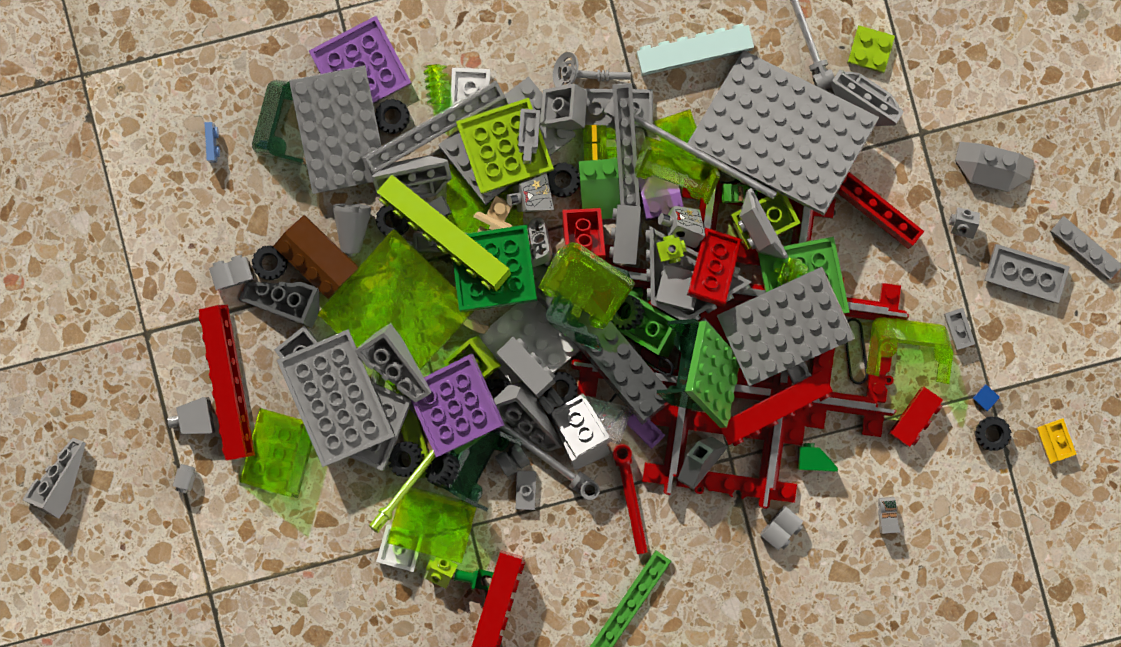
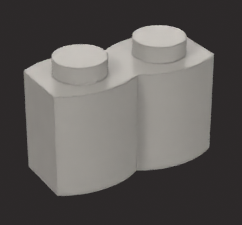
(231, 273)
(781, 528)

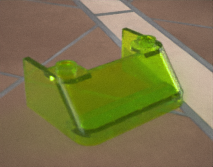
(676, 167)
(889, 332)

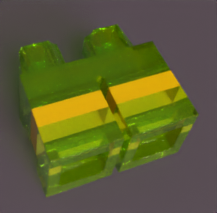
(598, 134)

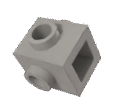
(964, 222)

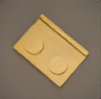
(1056, 440)

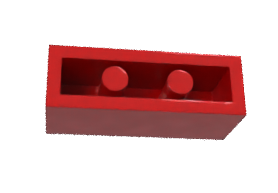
(916, 417)

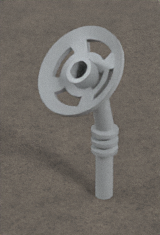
(572, 72)

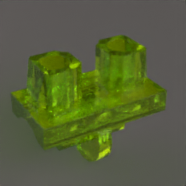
(790, 270)

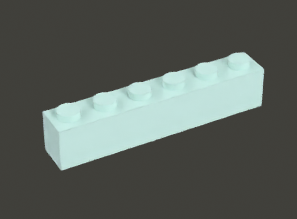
(694, 50)

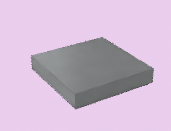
(674, 288)

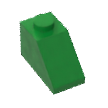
(814, 459)

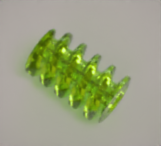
(436, 84)

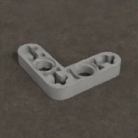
(536, 253)

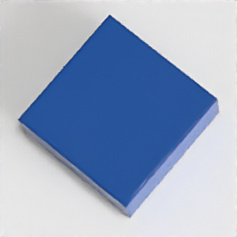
(986, 397)

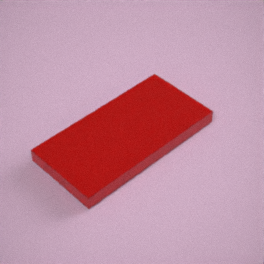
(714, 267)

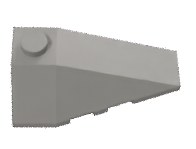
(55, 488)

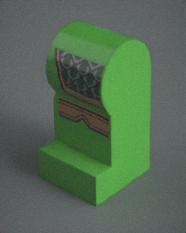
(735, 193)

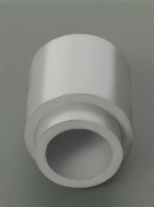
(184, 478)

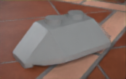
(868, 96)
(993, 166)
(422, 175)
(759, 229)

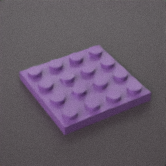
(365, 46)
(457, 407)

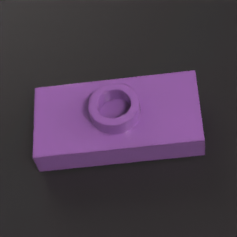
(647, 432)

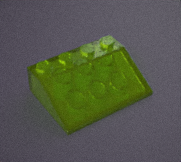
(280, 454)
(432, 524)

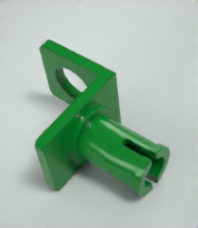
(473, 579)

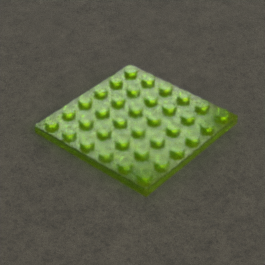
(397, 289)

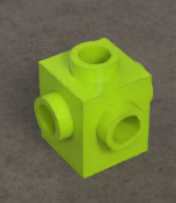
(664, 253)
(440, 571)

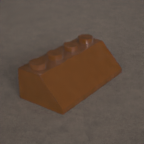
(315, 256)

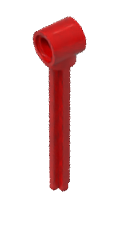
(631, 498)

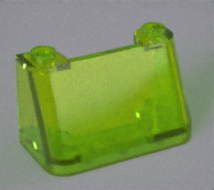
(587, 283)

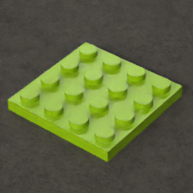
(493, 148)

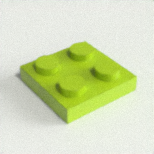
(871, 49)

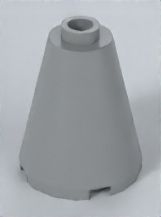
(351, 226)

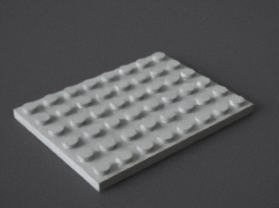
(783, 132)

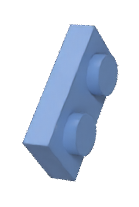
(212, 149)

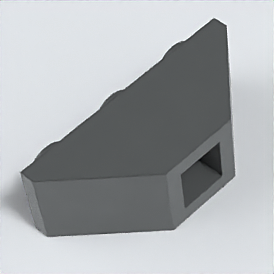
(700, 461)

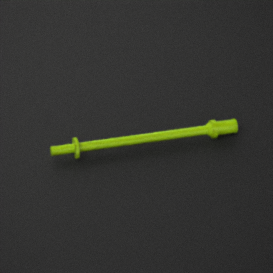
(386, 512)

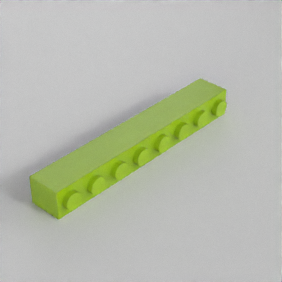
(444, 233)

